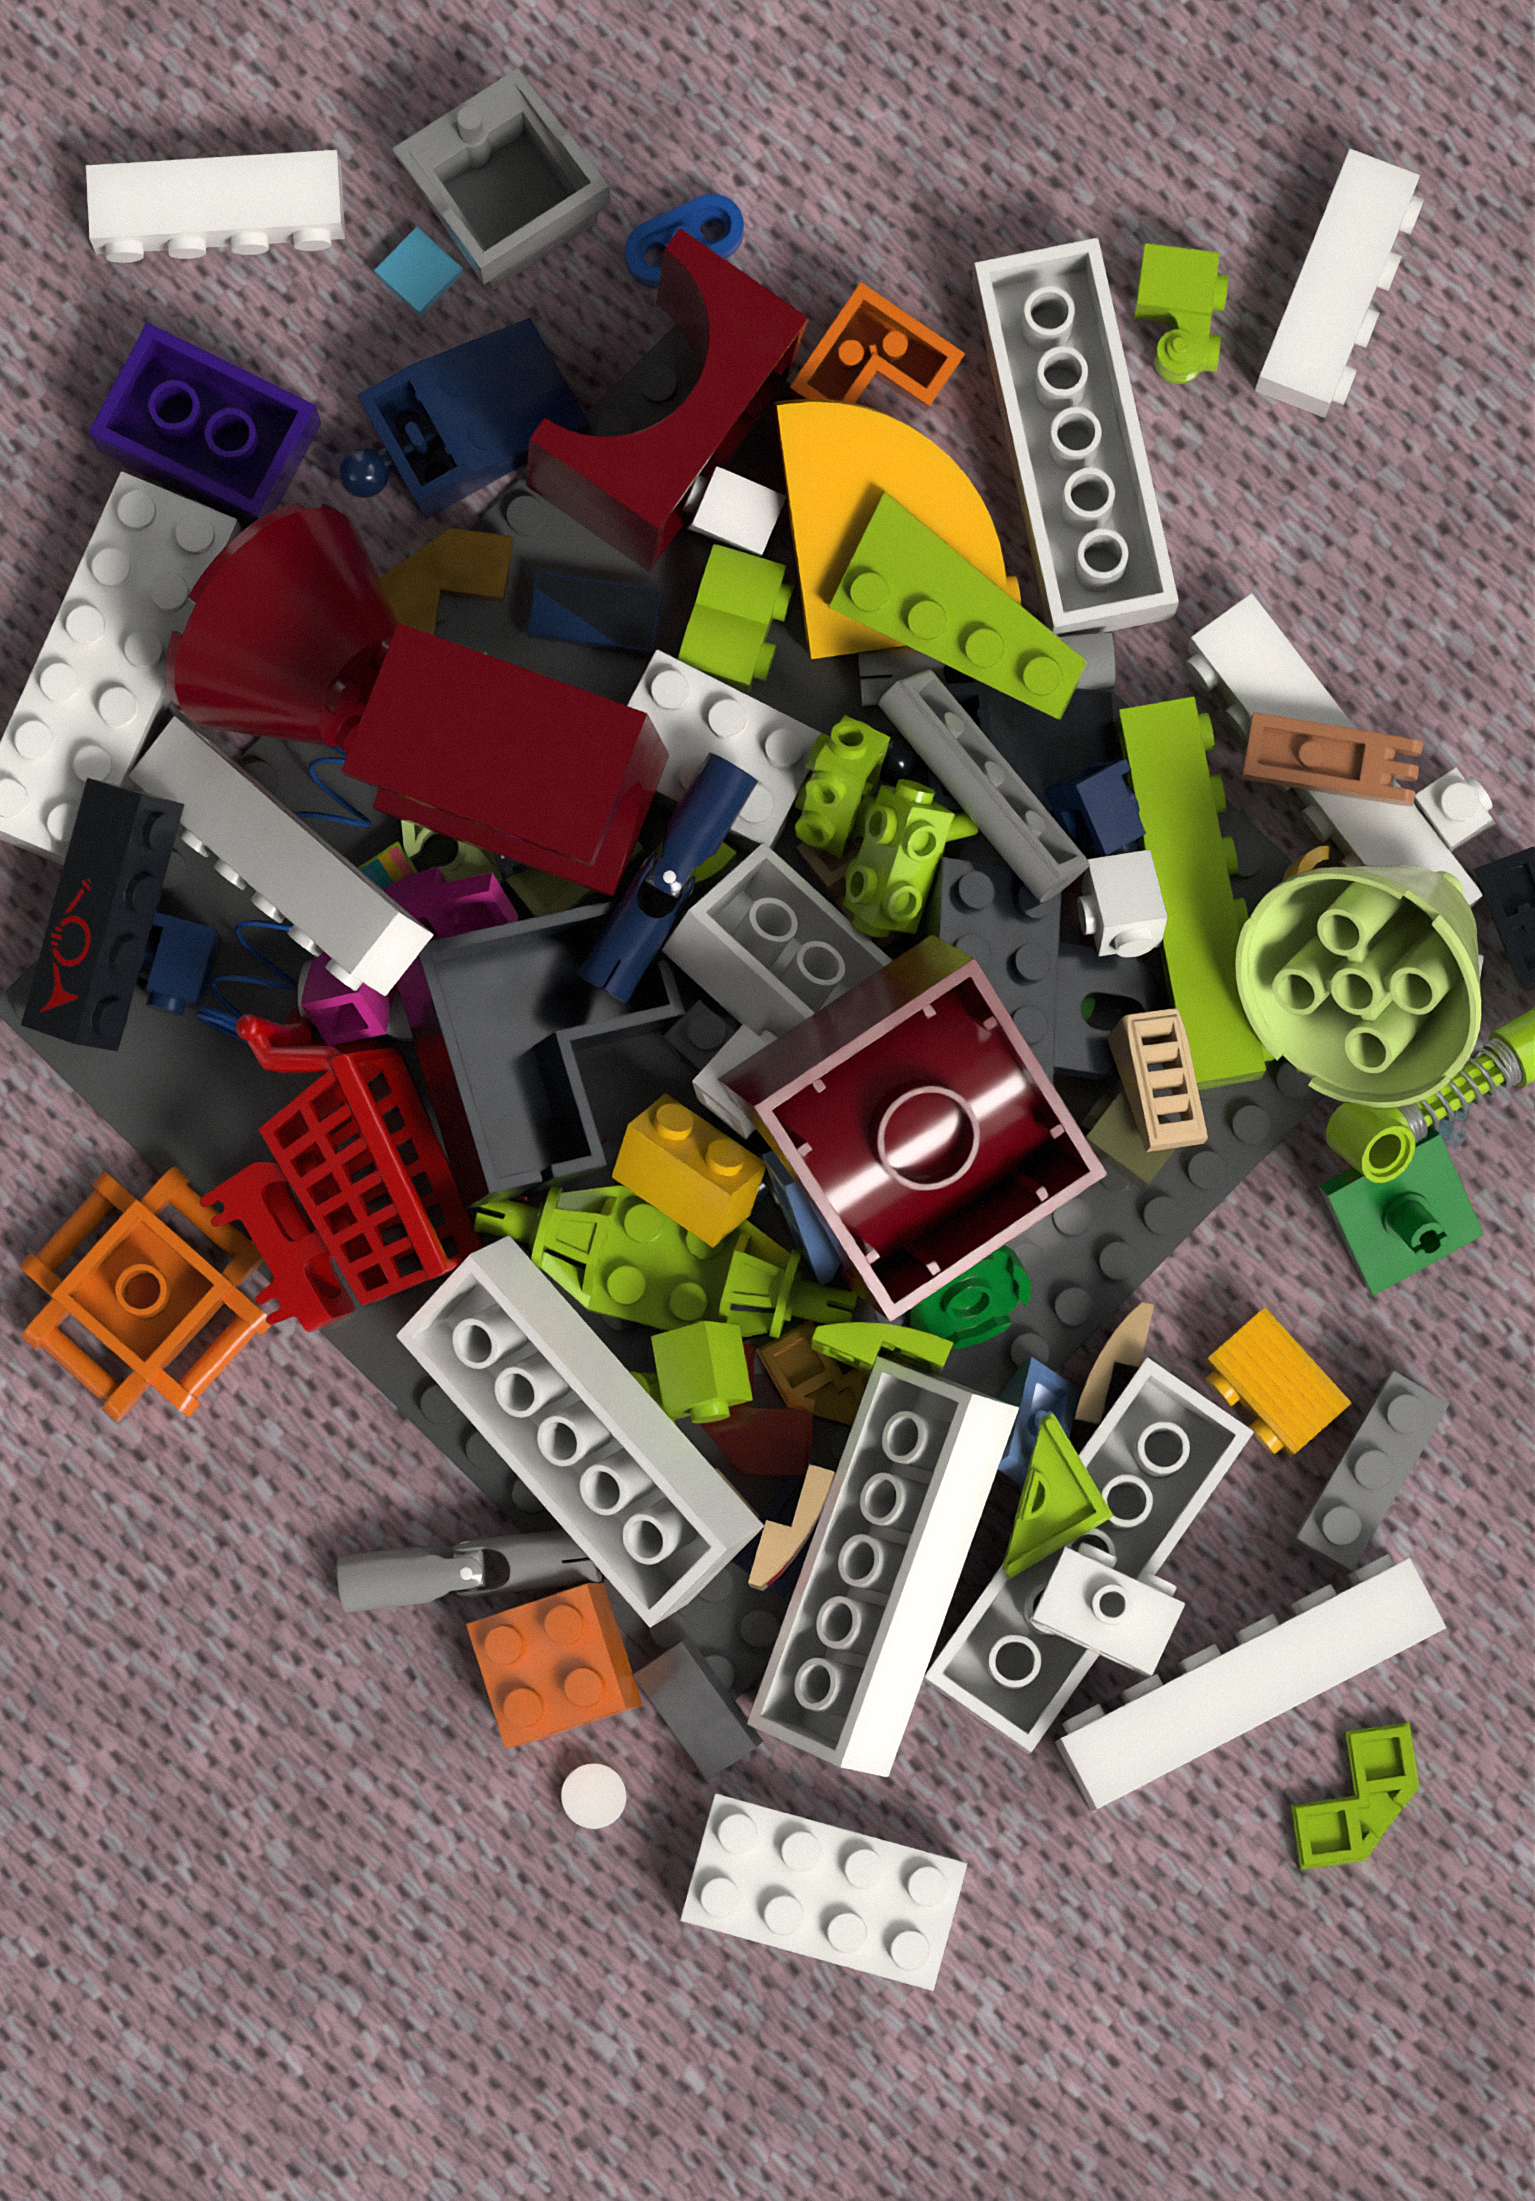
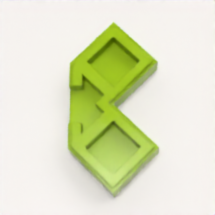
(1382, 1785)

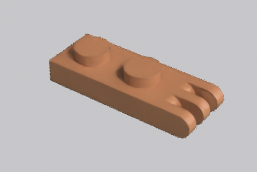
(1329, 759)

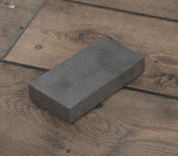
(697, 1708)

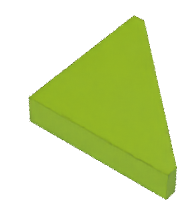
(1055, 1502)

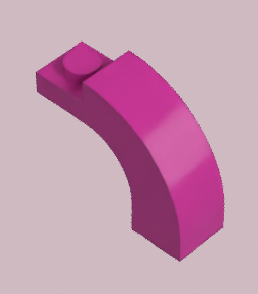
(439, 906)

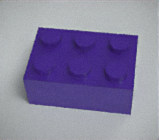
(204, 426)

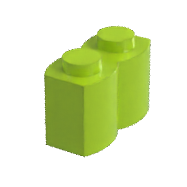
(734, 616)

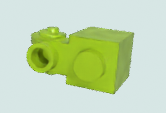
(1182, 290)
(698, 1372)

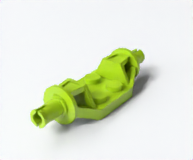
(657, 1271)

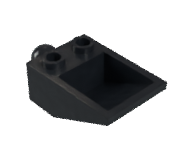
(1030, 741)

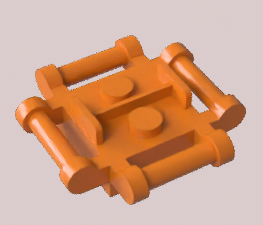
(143, 1294)

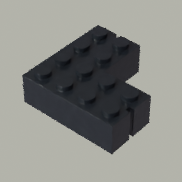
(498, 1042)

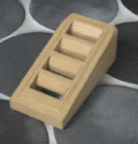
(1157, 1039)

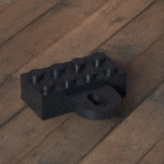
(1035, 975)

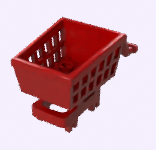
(323, 1181)

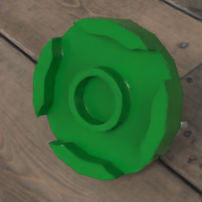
(975, 1302)

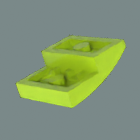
(861, 1342)

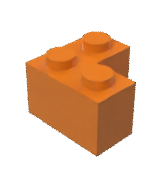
(881, 342)

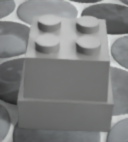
(504, 178)

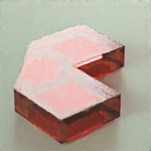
(764, 1439)

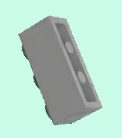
(1370, 1473)

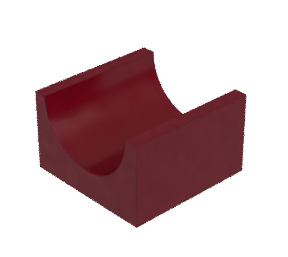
(636, 483)
(507, 759)
(915, 1125)

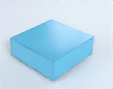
(418, 271)

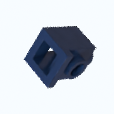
(1098, 809)
(179, 964)

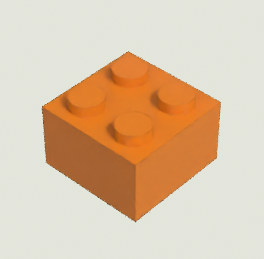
(554, 1665)

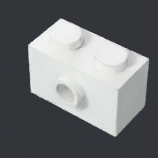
(1109, 1610)

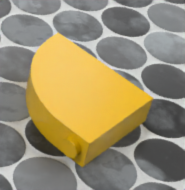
(834, 474)

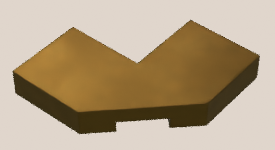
(451, 564)
(813, 1379)

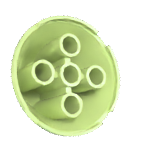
(1364, 980)

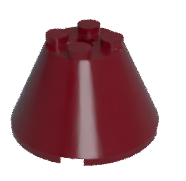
(284, 632)

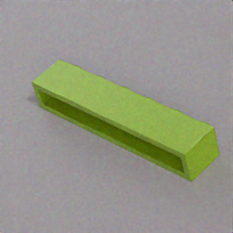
(1193, 867)

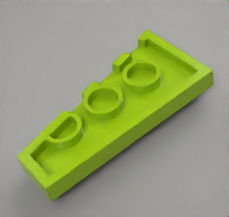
(943, 606)

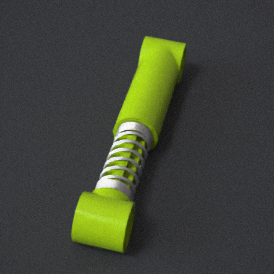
(1384, 1139)

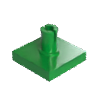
(1405, 1221)

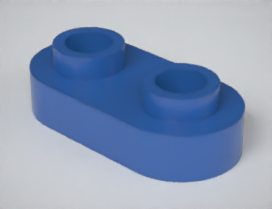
(690, 218)

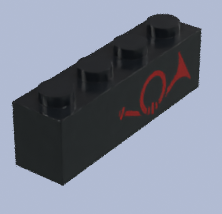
(102, 915)

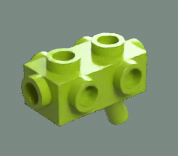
(841, 785)
(900, 857)

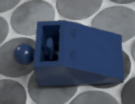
(474, 416)

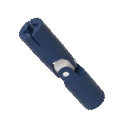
(690, 838)

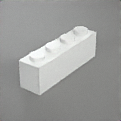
(215, 204)
(1338, 282)

